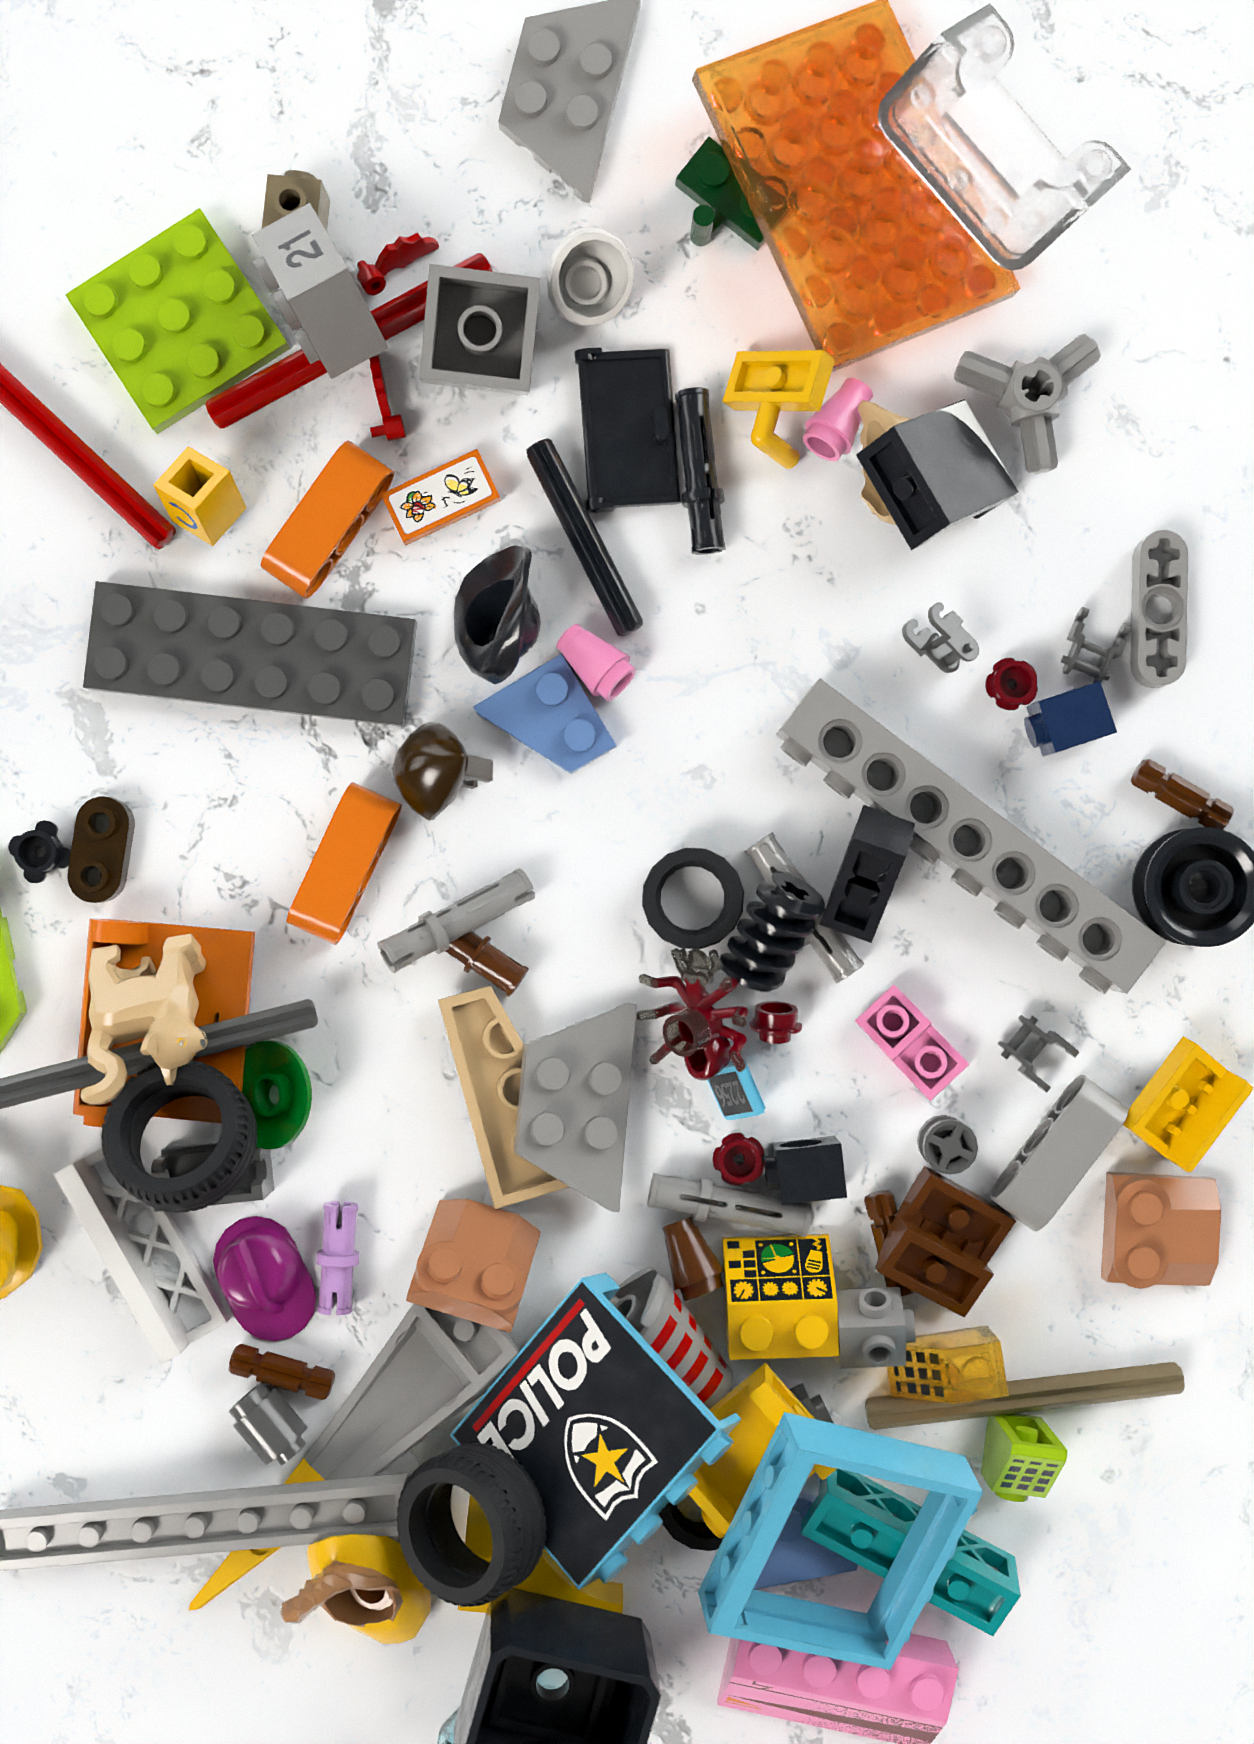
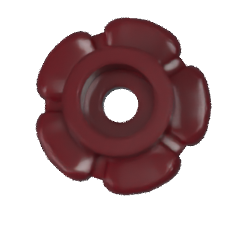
(1026, 683)
(775, 1021)
(749, 1169)

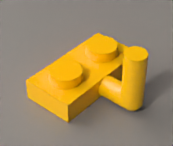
(774, 384)

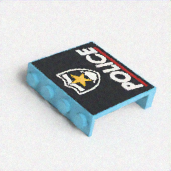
(597, 1431)

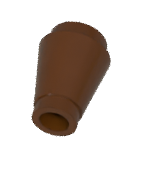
(691, 1260)

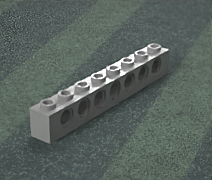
(1127, 942)

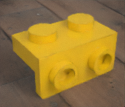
(1186, 1105)

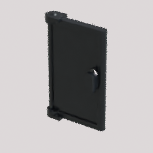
(622, 408)

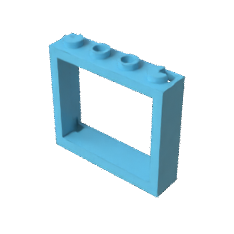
(819, 1629)

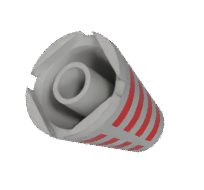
(674, 1334)

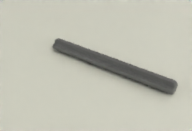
(220, 1037)

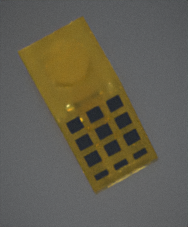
(951, 1367)

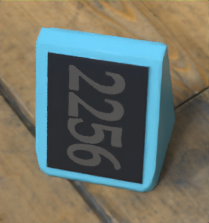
(736, 1093)

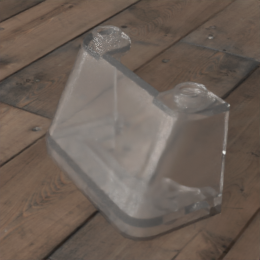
(985, 149)

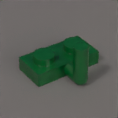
(721, 201)

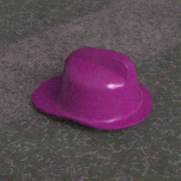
(264, 1279)

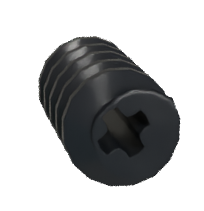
(773, 933)

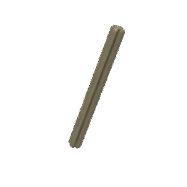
(1034, 1395)

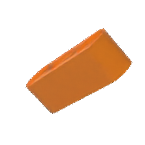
(327, 519)
(344, 863)

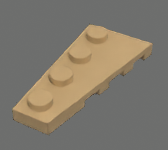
(489, 1073)

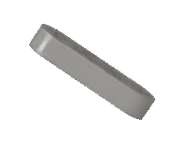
(1147, 570)

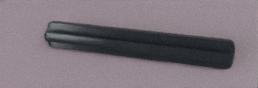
(584, 537)

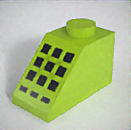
(1021, 1457)

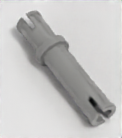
(439, 929)
(827, 943)
(666, 1193)

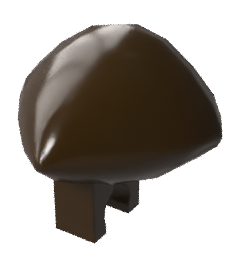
(434, 768)

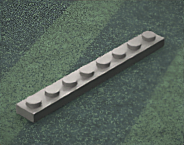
(198, 1522)

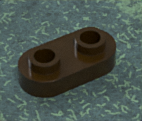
(105, 850)

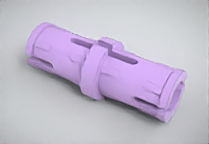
(337, 1258)

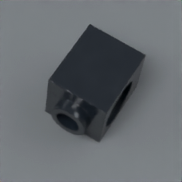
(806, 1170)

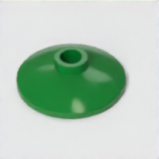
(277, 1091)

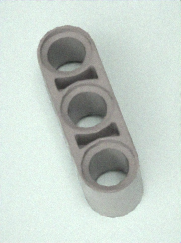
(1059, 1153)

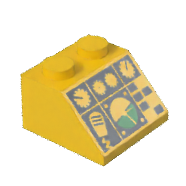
(779, 1297)

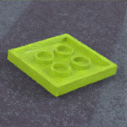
(177, 321)

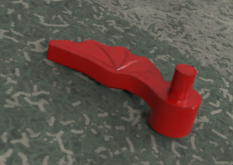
(393, 256)
(392, 425)

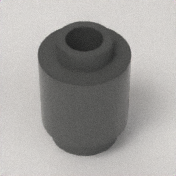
(268, 1424)

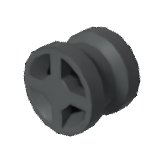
(957, 1150)

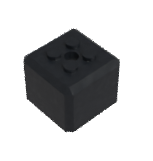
(608, 1666)

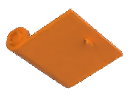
(220, 990)

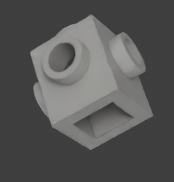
(873, 1327)

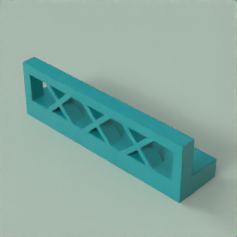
(867, 1533)

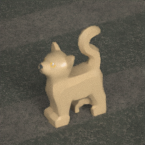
(141, 1005)

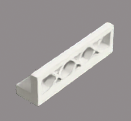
(132, 1268)

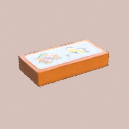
(441, 497)

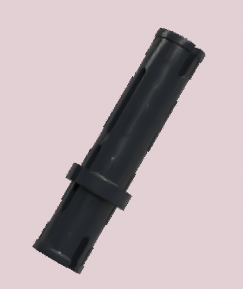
(701, 481)

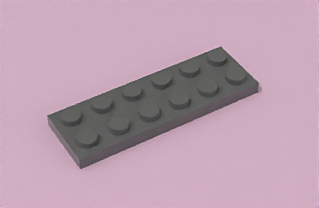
(250, 654)

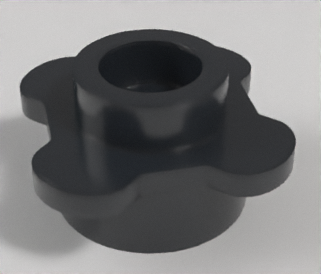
(24, 849)

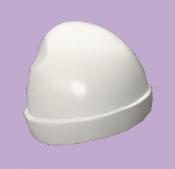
(590, 276)

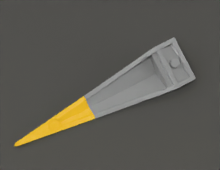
(410, 1390)

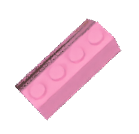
(878, 1703)

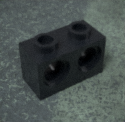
(868, 873)

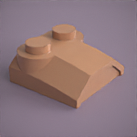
(1160, 1230)
(474, 1263)

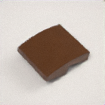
(943, 1242)

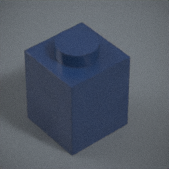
(1069, 719)

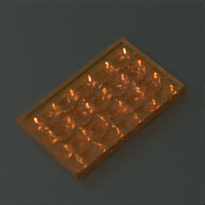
(837, 204)

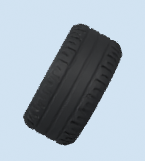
(213, 1178)
(432, 1541)

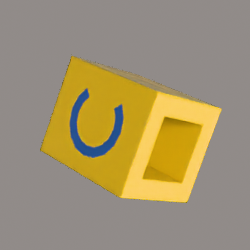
(200, 496)

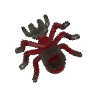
(698, 1027)

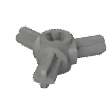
(1050, 381)

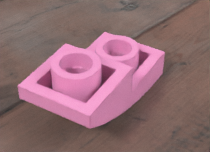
(912, 1042)

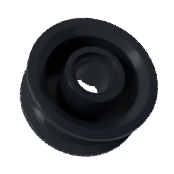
(1163, 881)

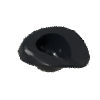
(496, 614)

